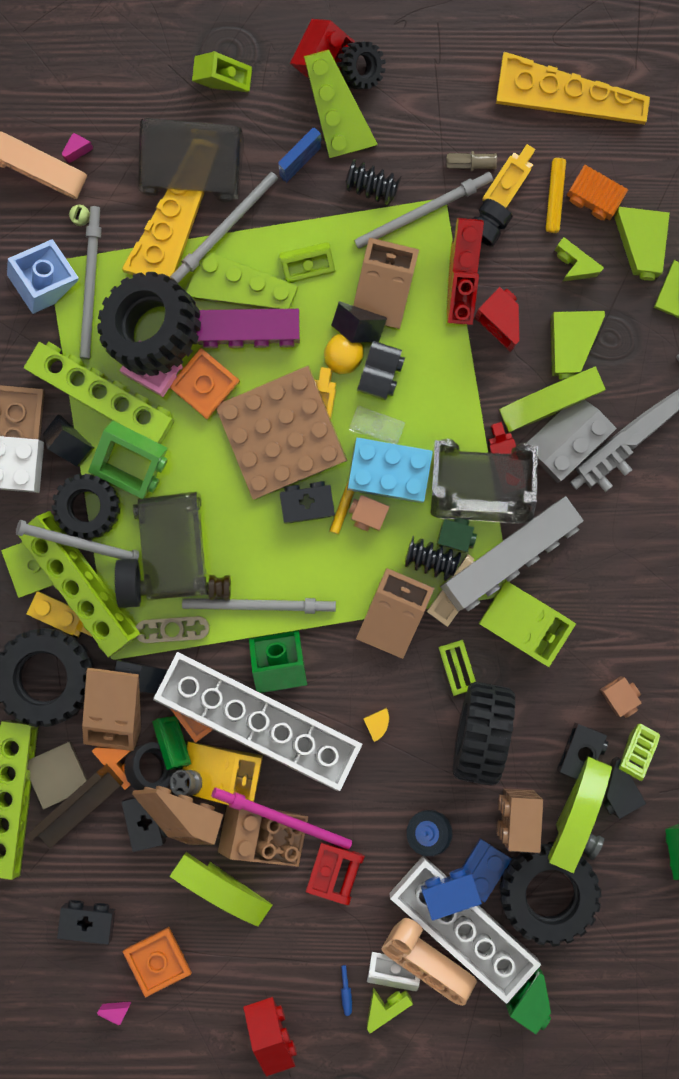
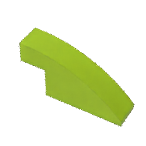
(579, 814)
(220, 889)

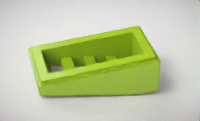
(645, 738)

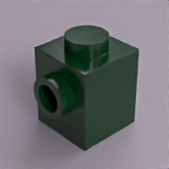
(457, 535)

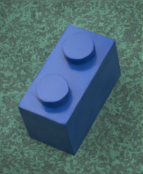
(450, 893)

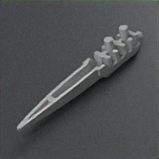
(619, 447)

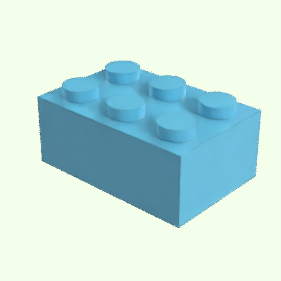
(389, 470)

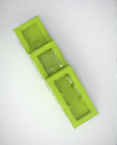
(552, 399)

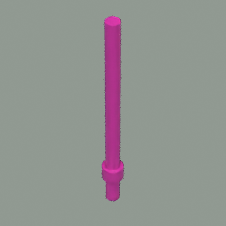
(239, 802)

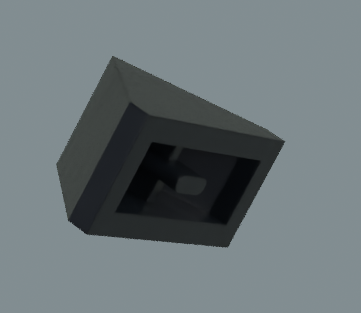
(358, 324)
(66, 441)

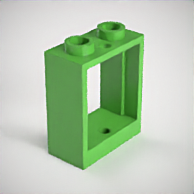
(137, 443)

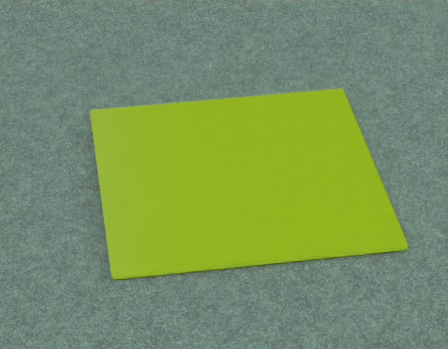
(248, 536)

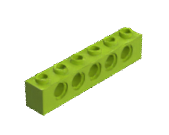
(40, 366)
(90, 590)
(18, 788)

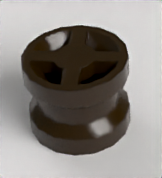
(219, 587)

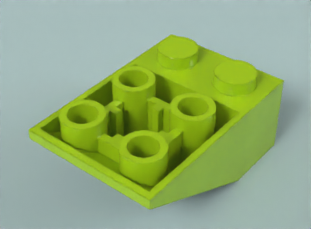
(527, 623)

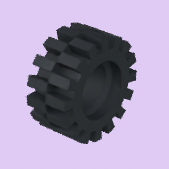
(373, 65)

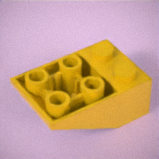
(225, 770)

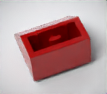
(318, 37)

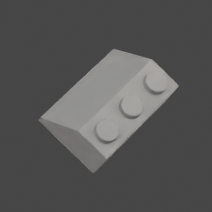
(570, 438)

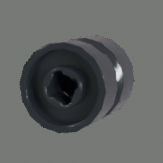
(495, 218)

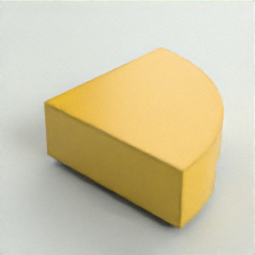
(377, 723)

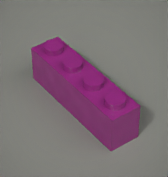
(249, 327)

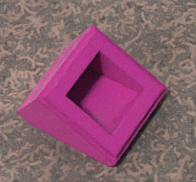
(75, 148)
(114, 1011)

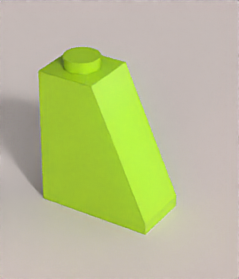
(643, 239)
(572, 340)

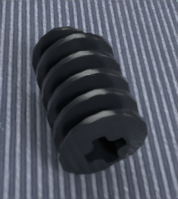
(372, 183)
(432, 559)

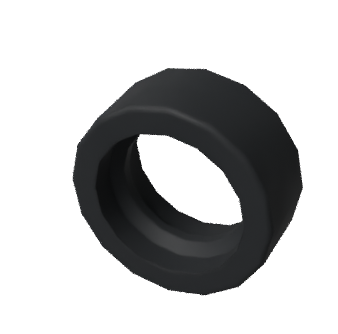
(127, 583)
(133, 772)

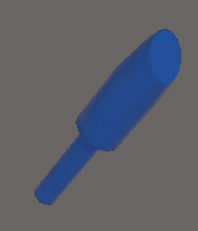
(346, 993)

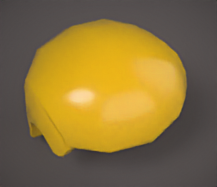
(342, 355)

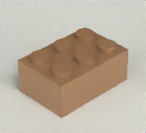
(521, 820)

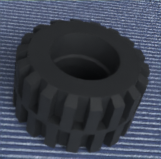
(64, 506)

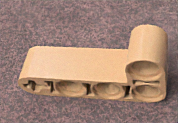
(40, 166)
(427, 963)

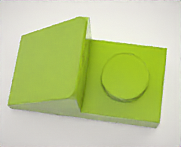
(583, 266)
(382, 1013)

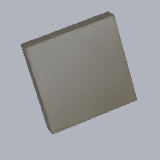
(56, 774)

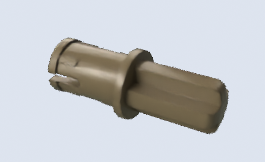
(471, 161)

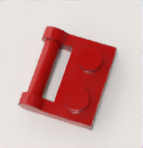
(326, 871)

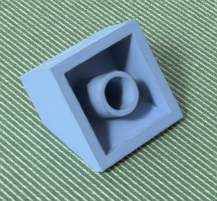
(41, 275)

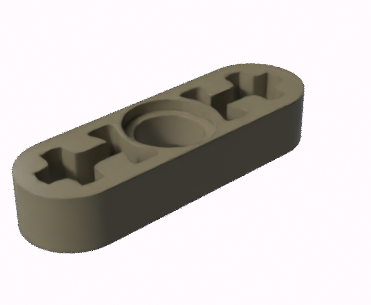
(190, 622)

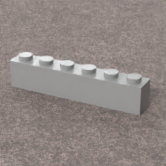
(511, 554)

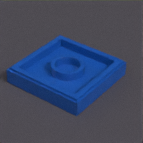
(300, 154)

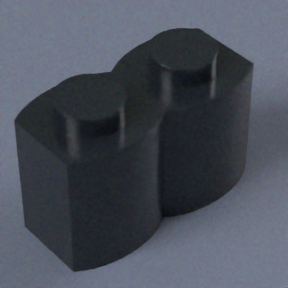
(380, 370)

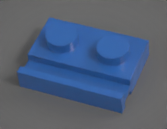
(486, 866)

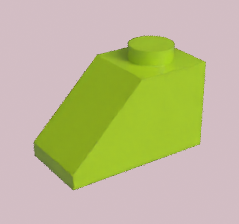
(221, 72)

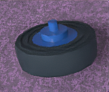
(429, 833)

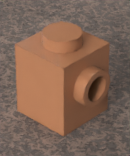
(368, 513)
(622, 697)

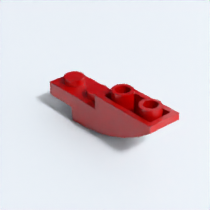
(463, 271)

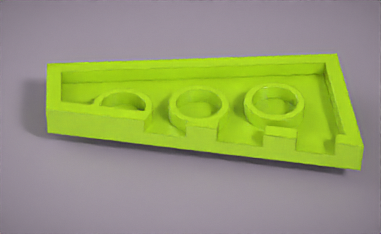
(337, 110)
(238, 284)

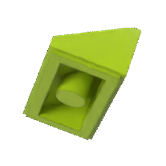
(307, 262)

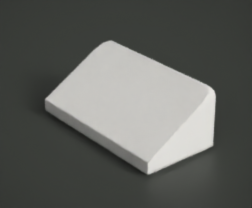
(389, 973)

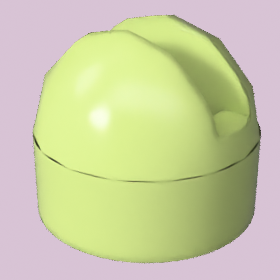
(83, 217)

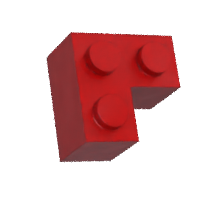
(268, 1037)

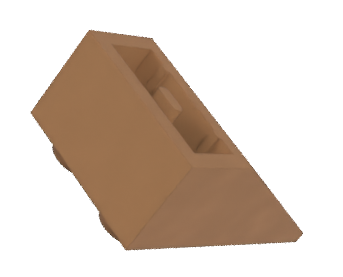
(386, 280)
(395, 613)
(111, 709)
(179, 816)
(259, 839)

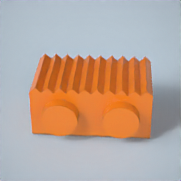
(596, 193)

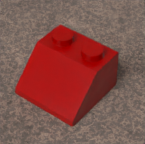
(501, 317)

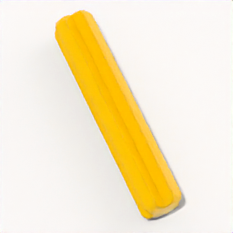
(555, 195)

